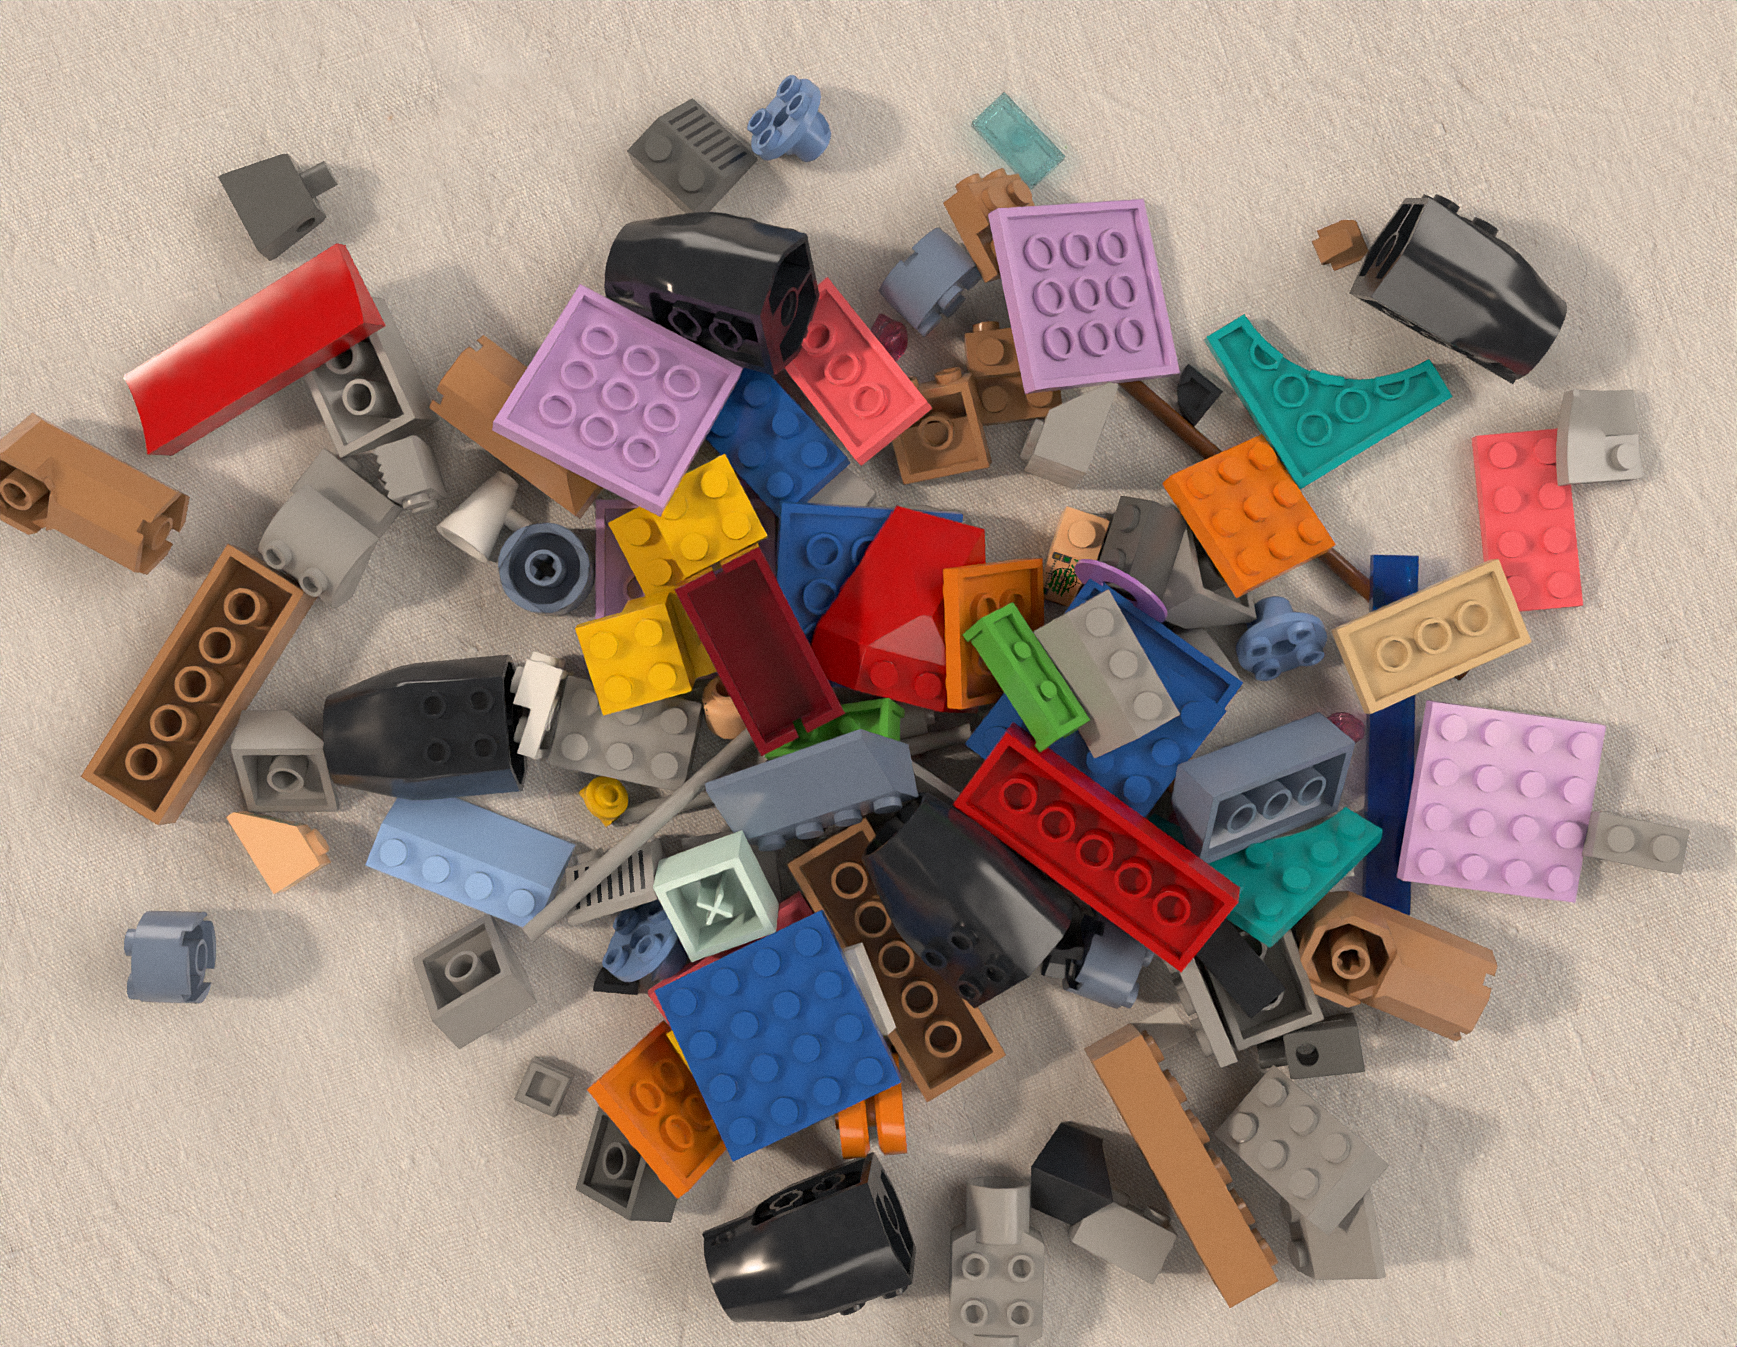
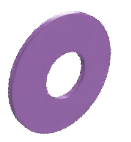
(1100, 572)

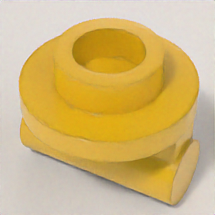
(605, 799)

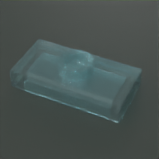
(1017, 140)

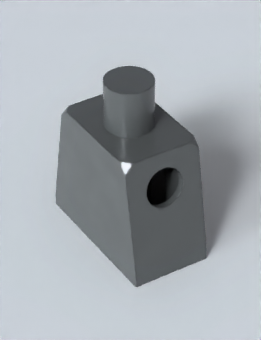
(278, 201)
(1336, 1049)

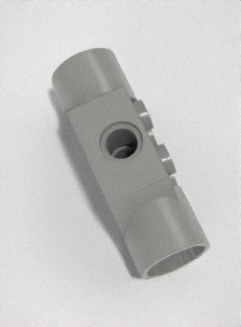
(996, 1267)

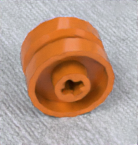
(878, 1111)

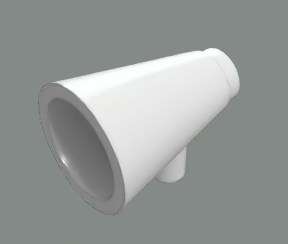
(479, 519)

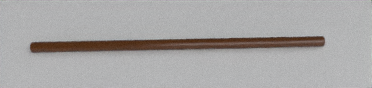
(1207, 449)

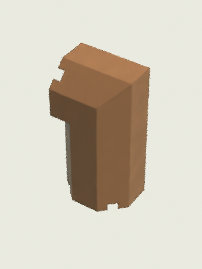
(471, 400)
(87, 495)
(1394, 963)

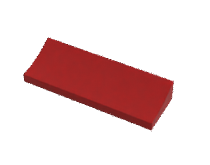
(253, 351)
(1098, 848)

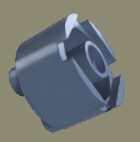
(930, 281)
(544, 543)
(170, 957)
(1108, 964)

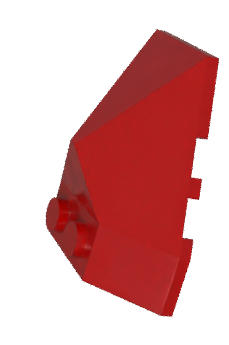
(891, 613)

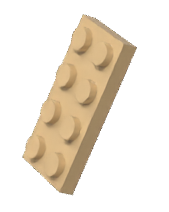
(1431, 636)

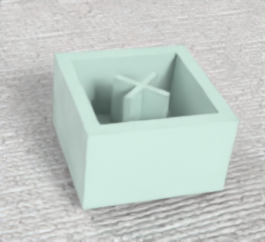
(716, 896)

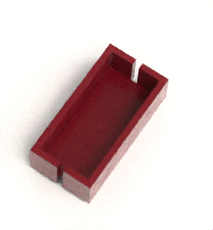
(758, 649)

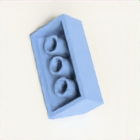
(471, 856)

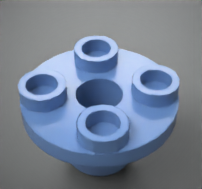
(791, 123)
(1280, 639)
(644, 945)

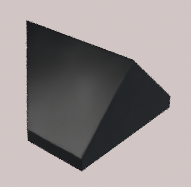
(1070, 1176)

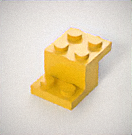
(697, 530)
(643, 652)

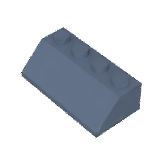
(1261, 786)
(816, 789)

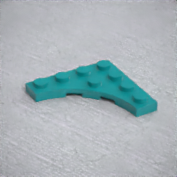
(1315, 416)
(1289, 873)

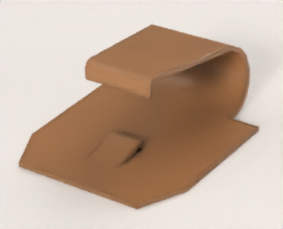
(1340, 244)

